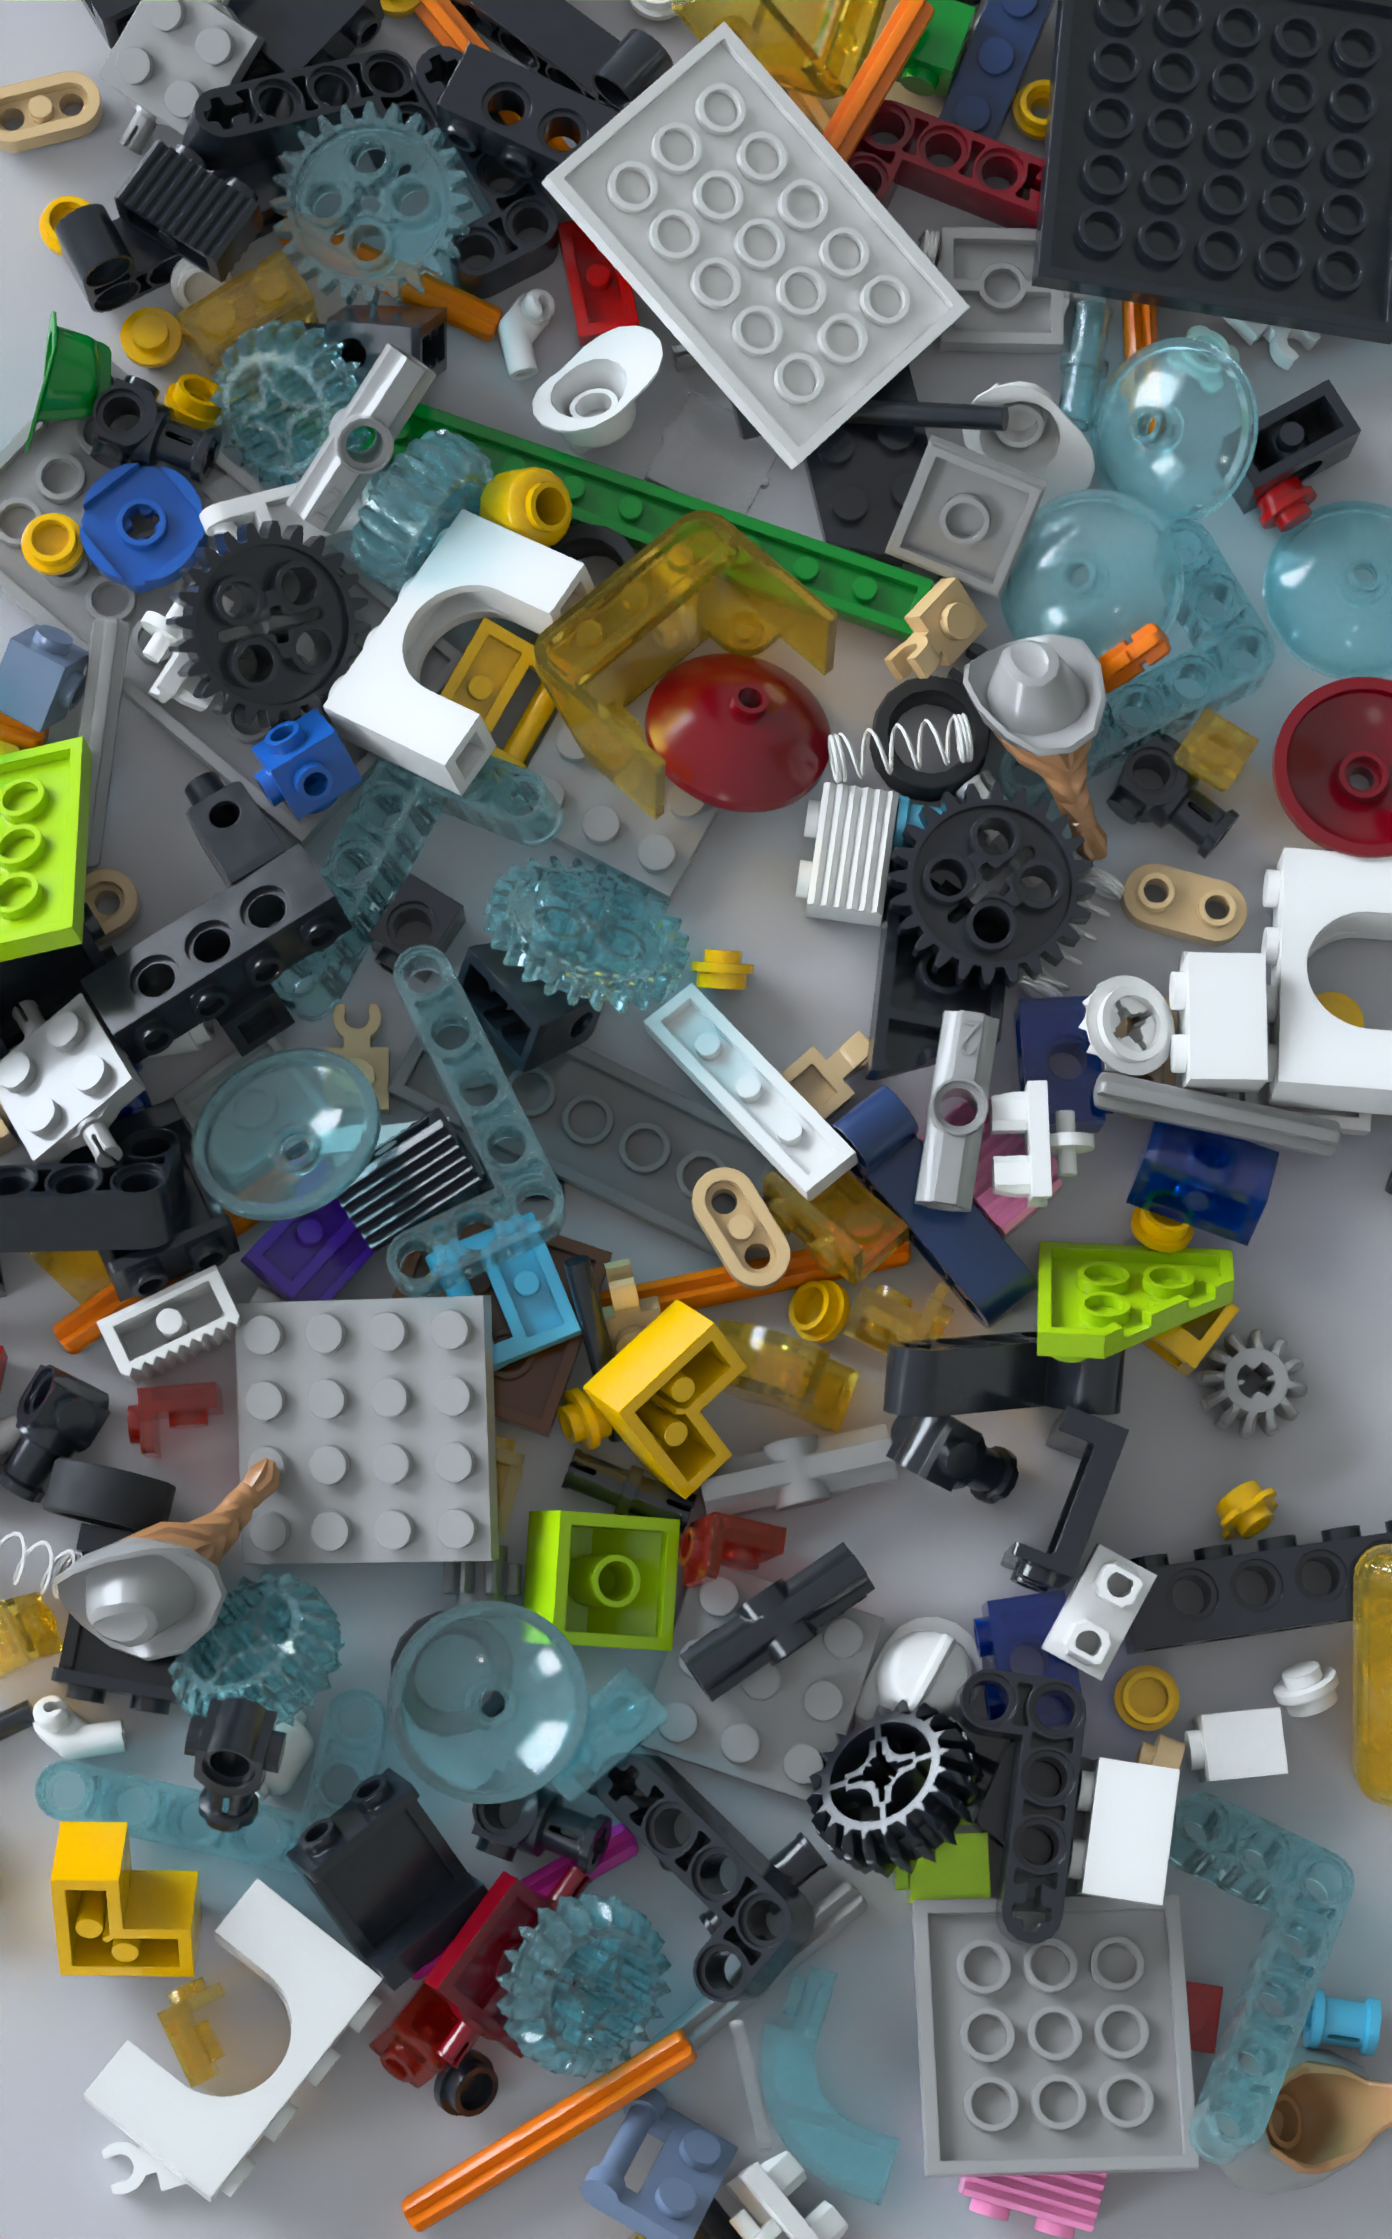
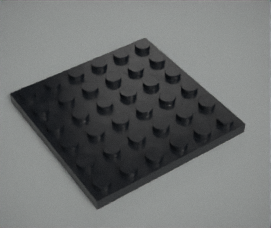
(1223, 160)

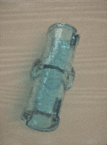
(1085, 362)

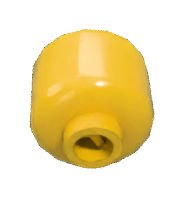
(528, 503)

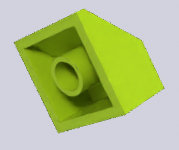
(604, 1577)

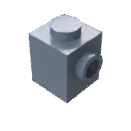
(41, 676)

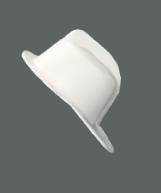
(598, 388)
(1037, 439)
(921, 1664)

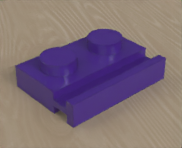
(309, 1254)

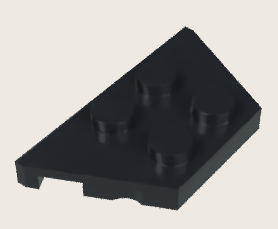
(864, 477)
(913, 999)

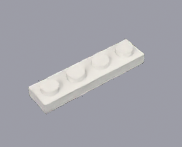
(750, 1092)

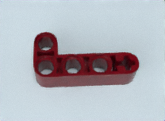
(958, 185)

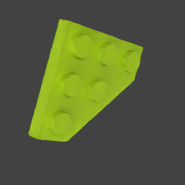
(1118, 1295)

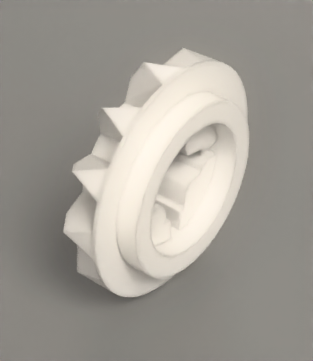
(1147, 1043)

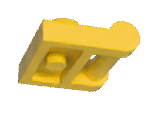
(487, 680)

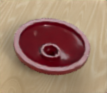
(738, 732)
(1322, 743)

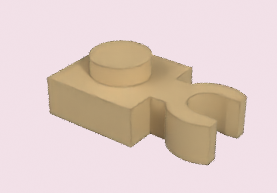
(358, 1049)

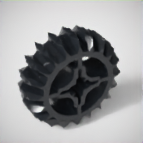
(906, 1775)

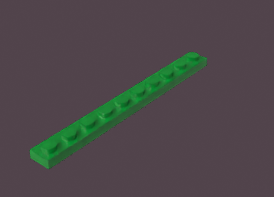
(847, 582)

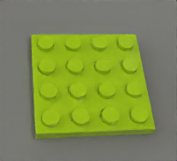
(43, 847)

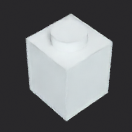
(1237, 1745)

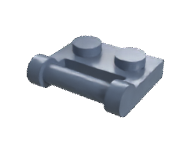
(679, 2181)

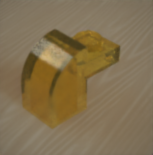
(789, 1375)

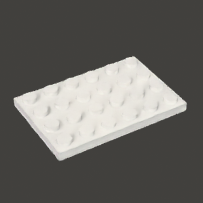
(756, 245)

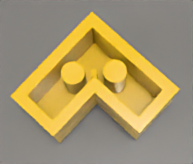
(657, 1392)
(117, 1916)

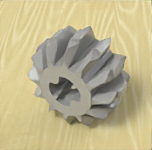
(1261, 1406)

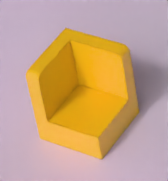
(1189, 1343)

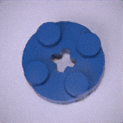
(150, 491)

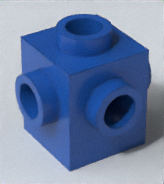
(304, 765)

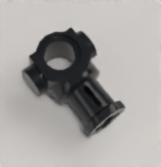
(154, 436)
(1174, 803)
(55, 1420)
(953, 1456)
(232, 1755)
(540, 1831)

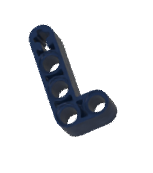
(955, 1244)

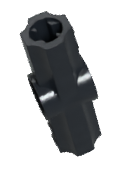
(777, 1622)

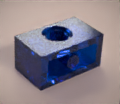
(1050, 1028)
(1203, 1180)
(1018, 1623)

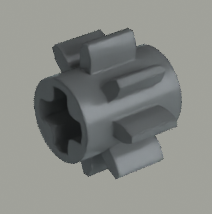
(483, 1579)

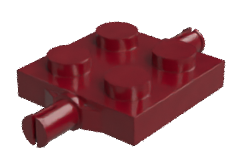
(477, 1956)

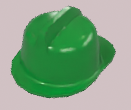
(73, 376)

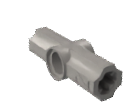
(340, 475)
(965, 1072)
(800, 1472)

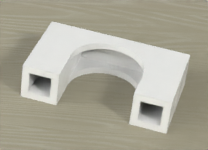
(468, 576)
(1311, 1053)
(211, 2136)

